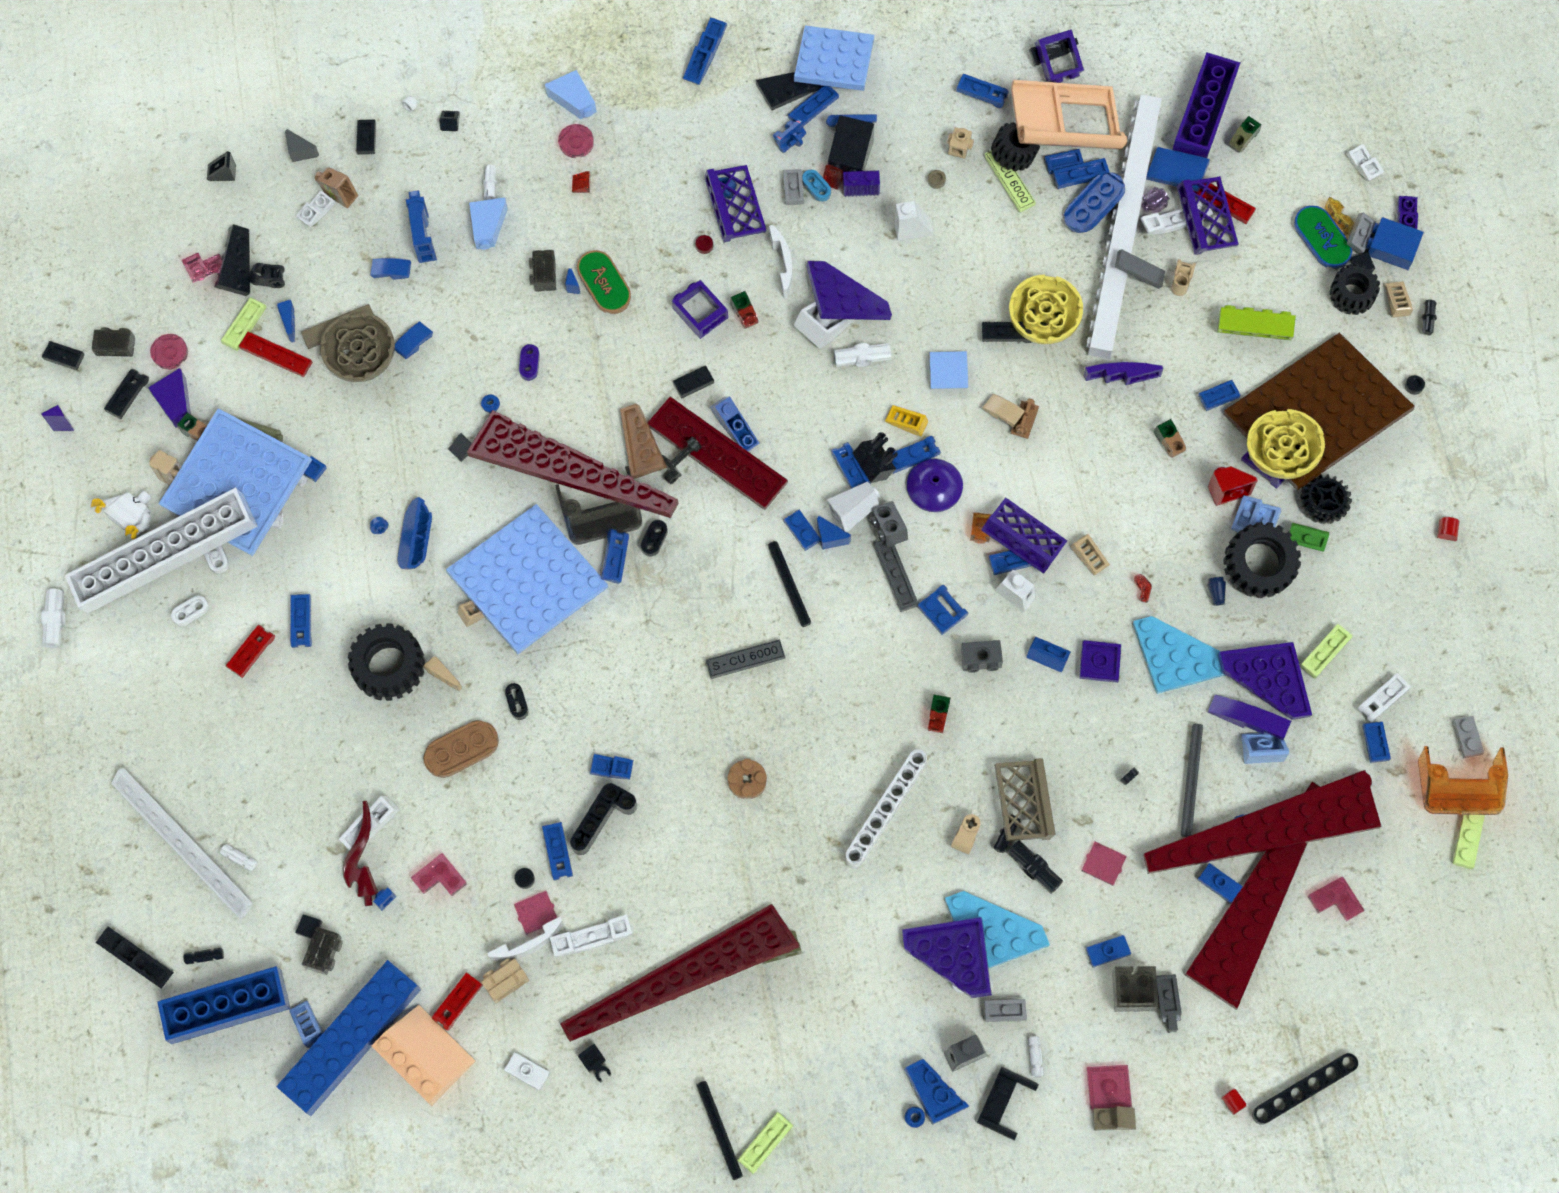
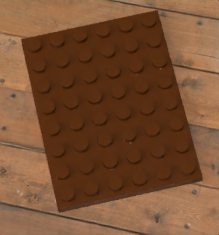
(1337, 391)

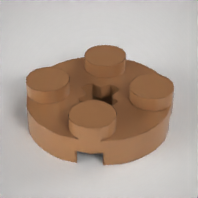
(747, 790)

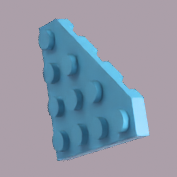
(1174, 656)
(1005, 933)

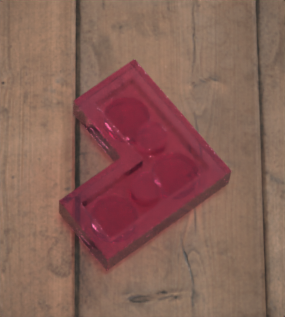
(200, 269)
(439, 871)
(1337, 894)

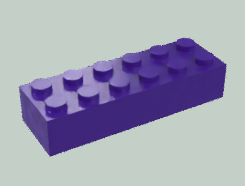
(1206, 105)

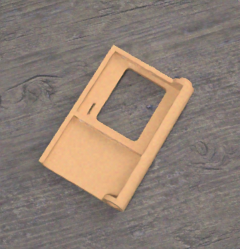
(1041, 117)

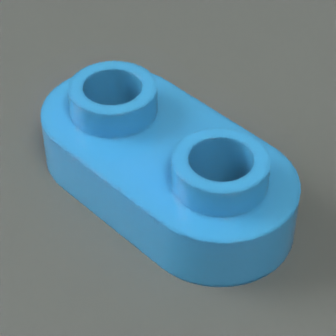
(816, 187)

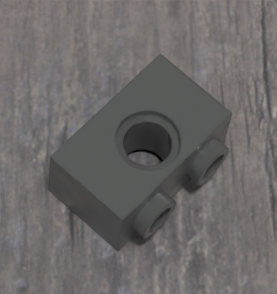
(990, 649)

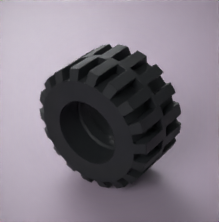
(1010, 151)
(1356, 276)

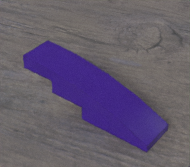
(1129, 371)
(1249, 716)

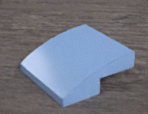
(948, 370)
(1252, 511)

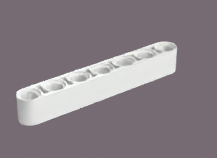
(890, 800)

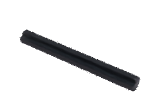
(789, 584)
(719, 1130)

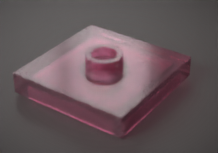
(1109, 1086)

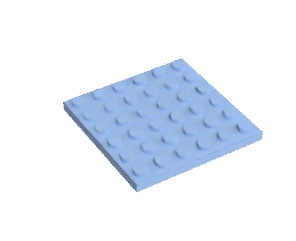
(243, 458)
(527, 578)

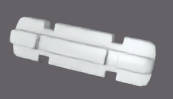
(238, 857)
(1036, 1056)

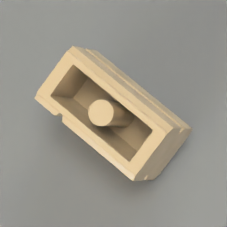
(164, 466)
(504, 980)

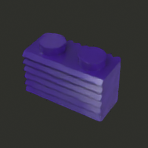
(861, 183)

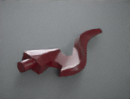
(351, 871)

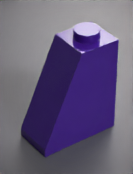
(172, 396)

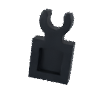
(593, 1060)

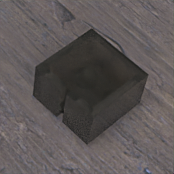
(1135, 991)

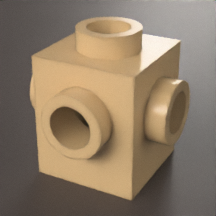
(960, 142)

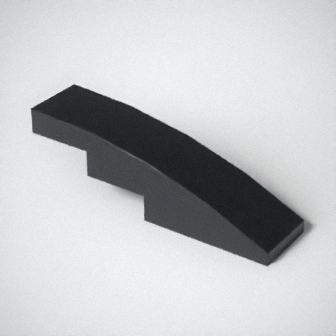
(134, 957)

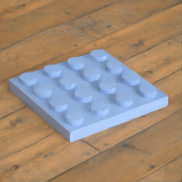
(834, 58)

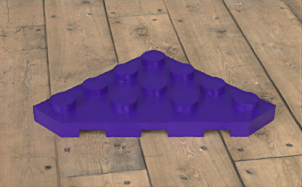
(843, 297)
(1270, 674)
(954, 952)

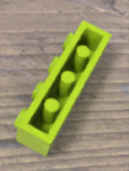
(1256, 323)

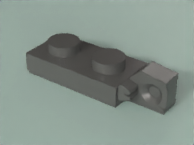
(1169, 1001)

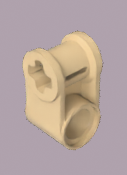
(1183, 275)
(965, 836)

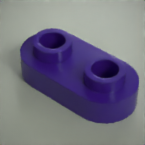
(530, 361)

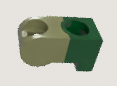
(1245, 134)

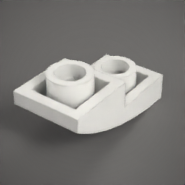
(314, 211)

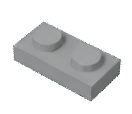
(793, 187)
(1361, 233)
(1468, 737)
(1005, 1010)

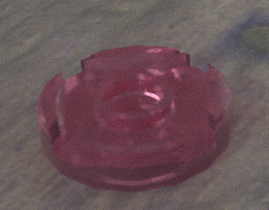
(576, 140)
(169, 351)

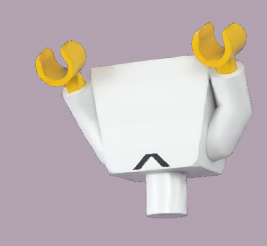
(127, 512)

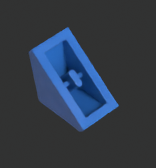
(831, 535)

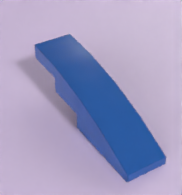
(705, 51)

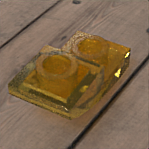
(1335, 210)

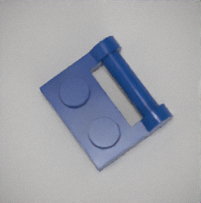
(938, 614)

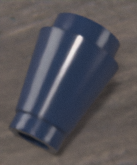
(1217, 590)

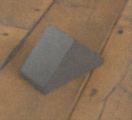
(299, 148)

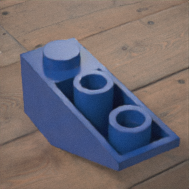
(734, 423)

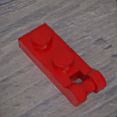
(250, 651)
(457, 1001)

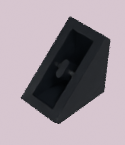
(222, 168)

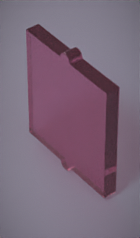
(1104, 863)
(535, 912)

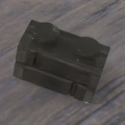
(544, 270)
(113, 342)
(322, 951)

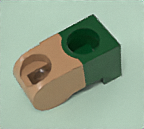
(193, 429)
(1170, 438)

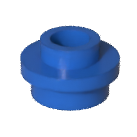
(488, 408)
(378, 525)
(914, 1110)

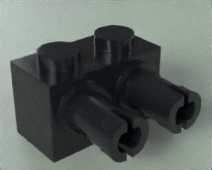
(874, 459)

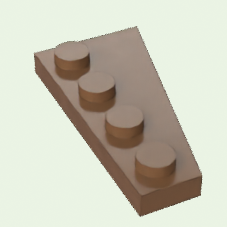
(641, 446)

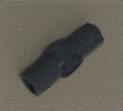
(1035, 867)

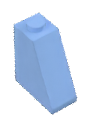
(572, 95)
(487, 221)

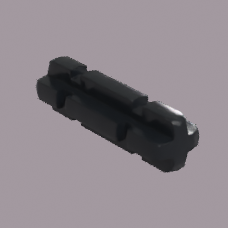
(203, 956)

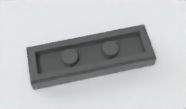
(1140, 268)

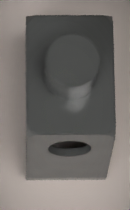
(965, 1053)

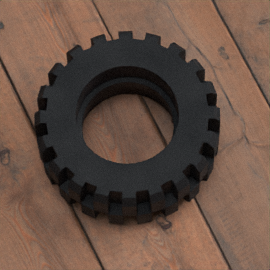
(1279, 543)
(380, 639)

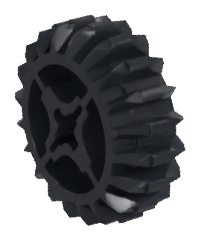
(1316, 488)

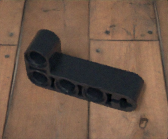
(600, 820)

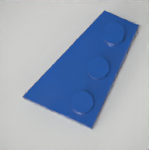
(934, 1094)

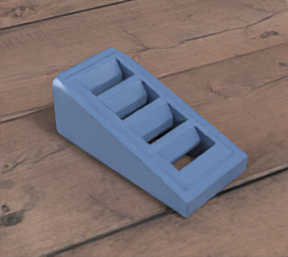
(310, 1036)

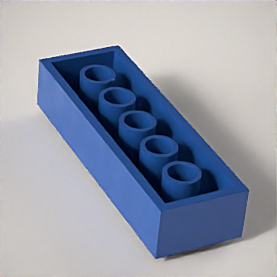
(223, 1005)

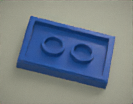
(1173, 167)

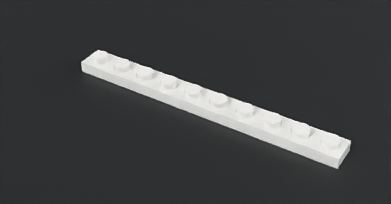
(182, 843)

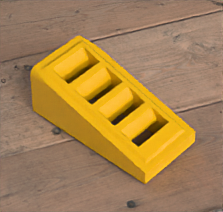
(916, 430)

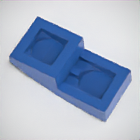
(391, 268)
(412, 339)
(611, 767)

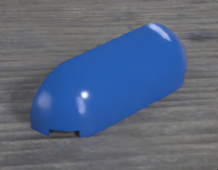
(414, 535)

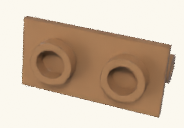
(1026, 422)

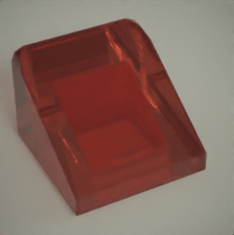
(833, 176)
(581, 182)

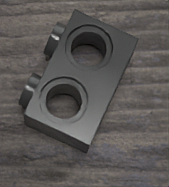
(889, 524)

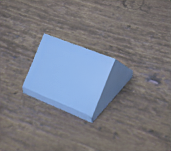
(1263, 748)

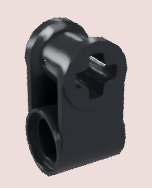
(270, 275)

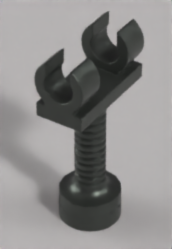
(693, 445)

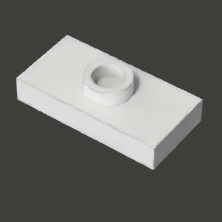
(527, 1071)

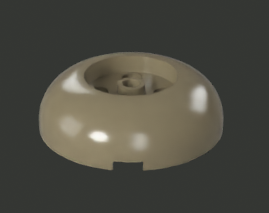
(346, 334)

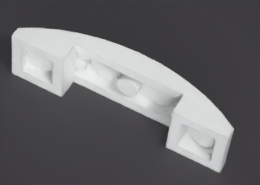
(1169, 221)
(779, 242)
(551, 929)
(591, 937)

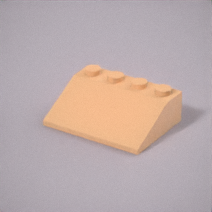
(423, 1054)

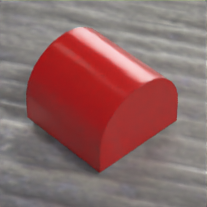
(1448, 528)
(1234, 1101)

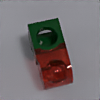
(744, 309)
(938, 713)

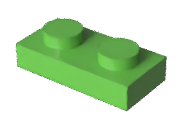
(1309, 536)

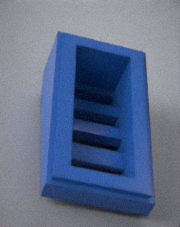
(287, 315)

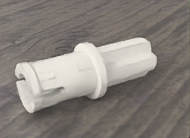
(489, 182)

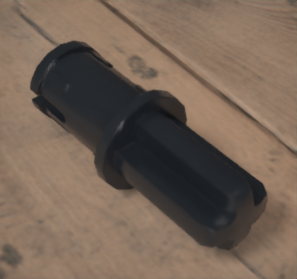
(1429, 317)
(1001, 843)

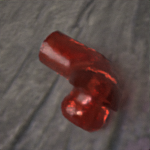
(1144, 586)

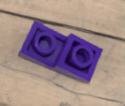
(1407, 211)

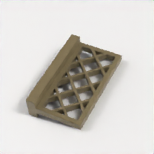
(1041, 800)

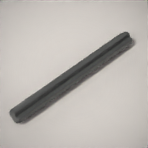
(1192, 779)

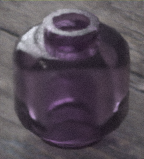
(1155, 200)

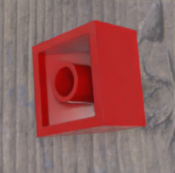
(1230, 484)

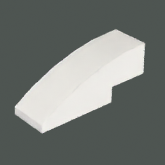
(381, 813)

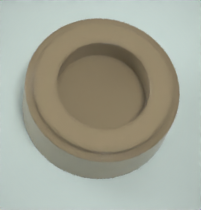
(936, 179)

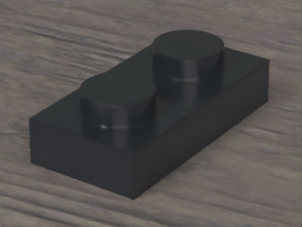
(366, 137)
(63, 355)
(693, 381)

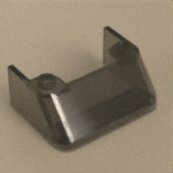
(595, 522)

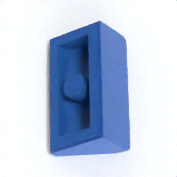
(1048, 654)

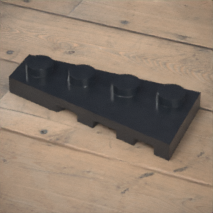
(783, 90)
(235, 262)

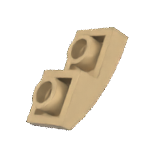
(1003, 409)

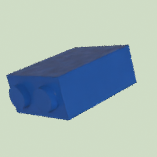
(1394, 243)

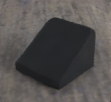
(449, 120)
(460, 447)

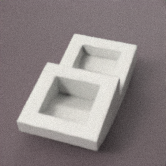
(1365, 165)

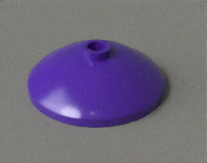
(934, 495)

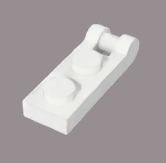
(1384, 697)

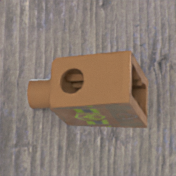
(337, 186)

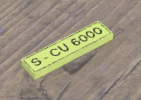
(1012, 184)

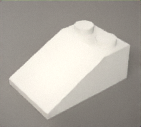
(819, 330)

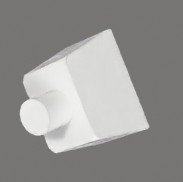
(1017, 590)

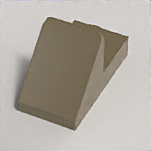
(1114, 1118)

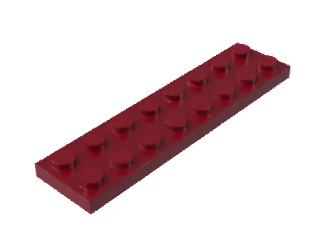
(718, 453)

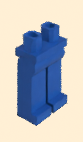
(419, 222)

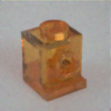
(977, 534)

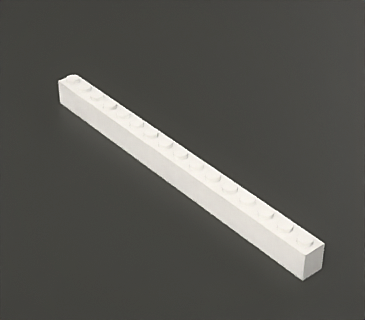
(1125, 226)

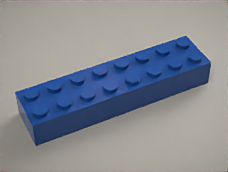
(348, 1038)

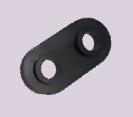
(654, 539)

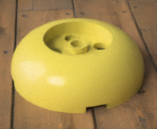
(1046, 297)
(1283, 432)

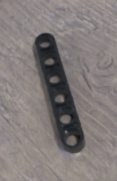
(1303, 1086)

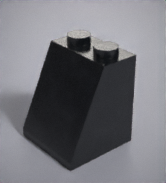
(851, 144)

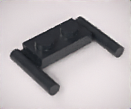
(999, 1098)

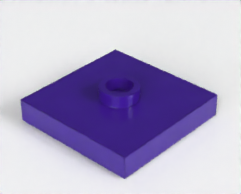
(1100, 661)

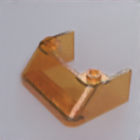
(1463, 796)

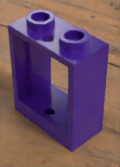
(1045, 62)
(711, 321)

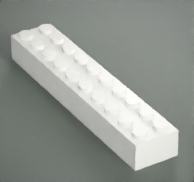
(161, 550)

